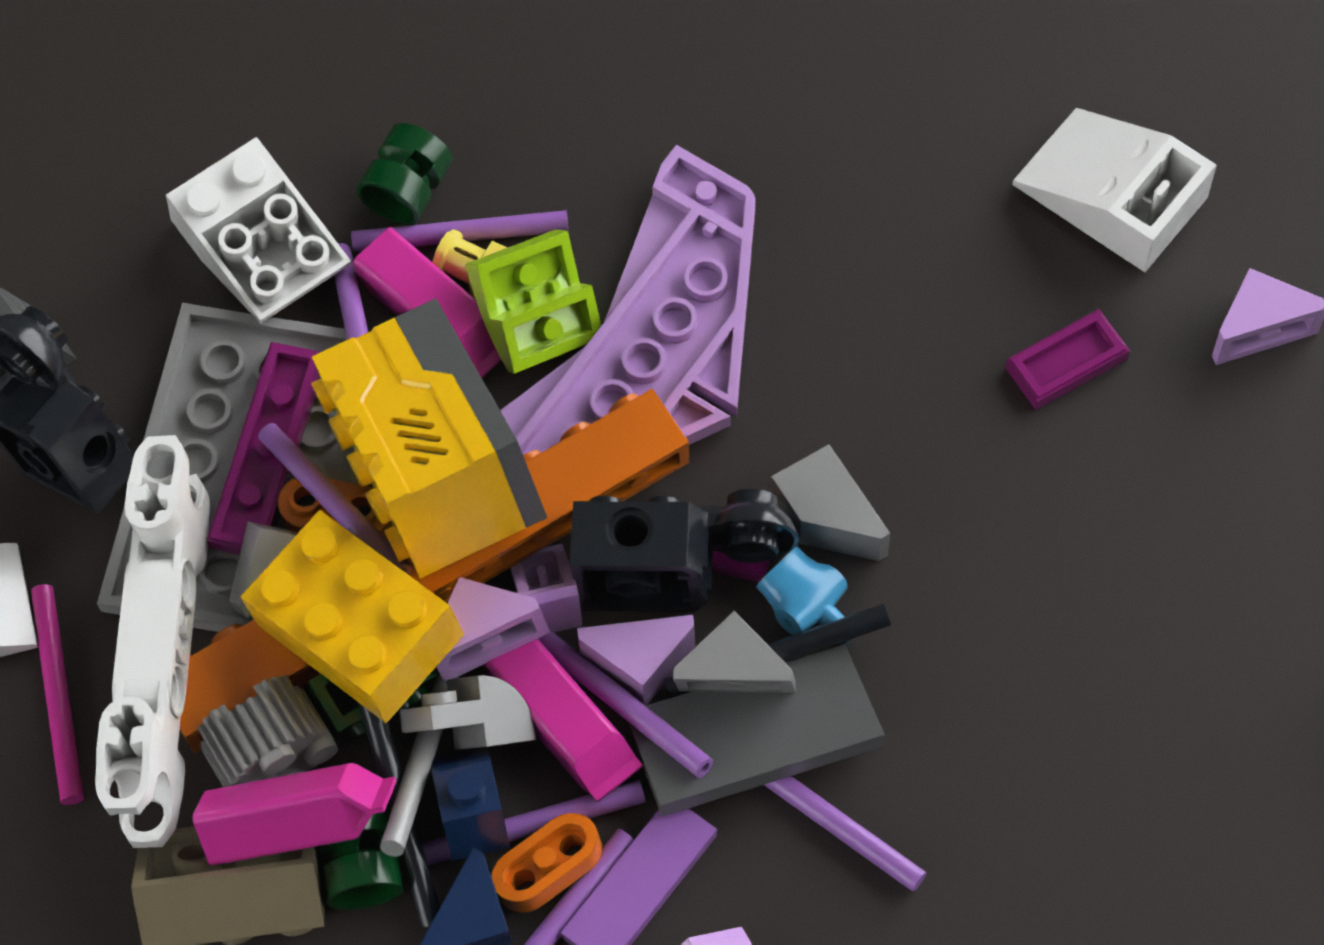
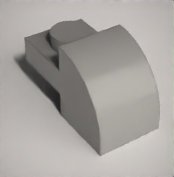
(477, 709)

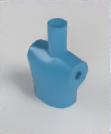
(803, 592)

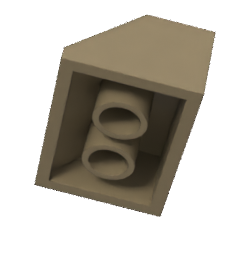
(193, 903)

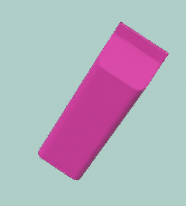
(406, 279)
(567, 719)
(289, 812)

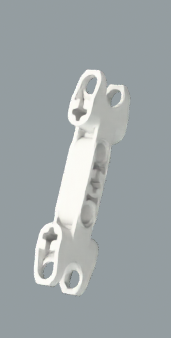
(153, 644)

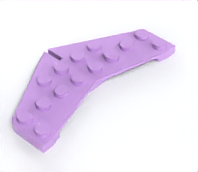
(671, 318)

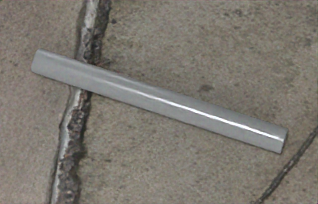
(412, 786)

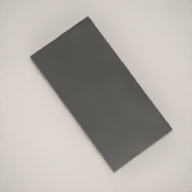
(761, 734)

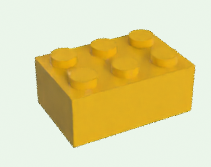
(353, 615)

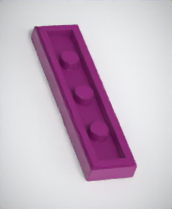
(255, 474)

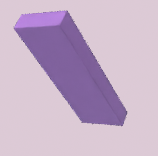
(641, 880)

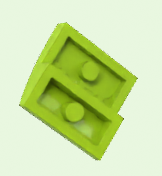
(534, 300)

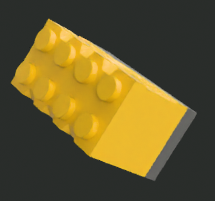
(426, 439)

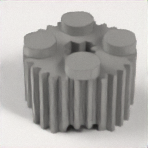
(266, 735)

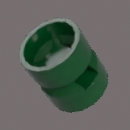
(403, 176)
(359, 870)

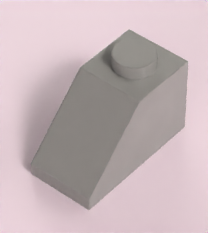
(830, 507)

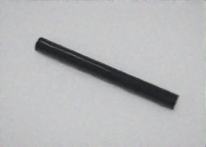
(820, 637)
(414, 857)

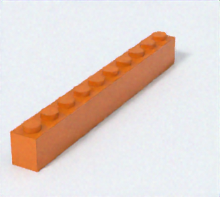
(605, 458)

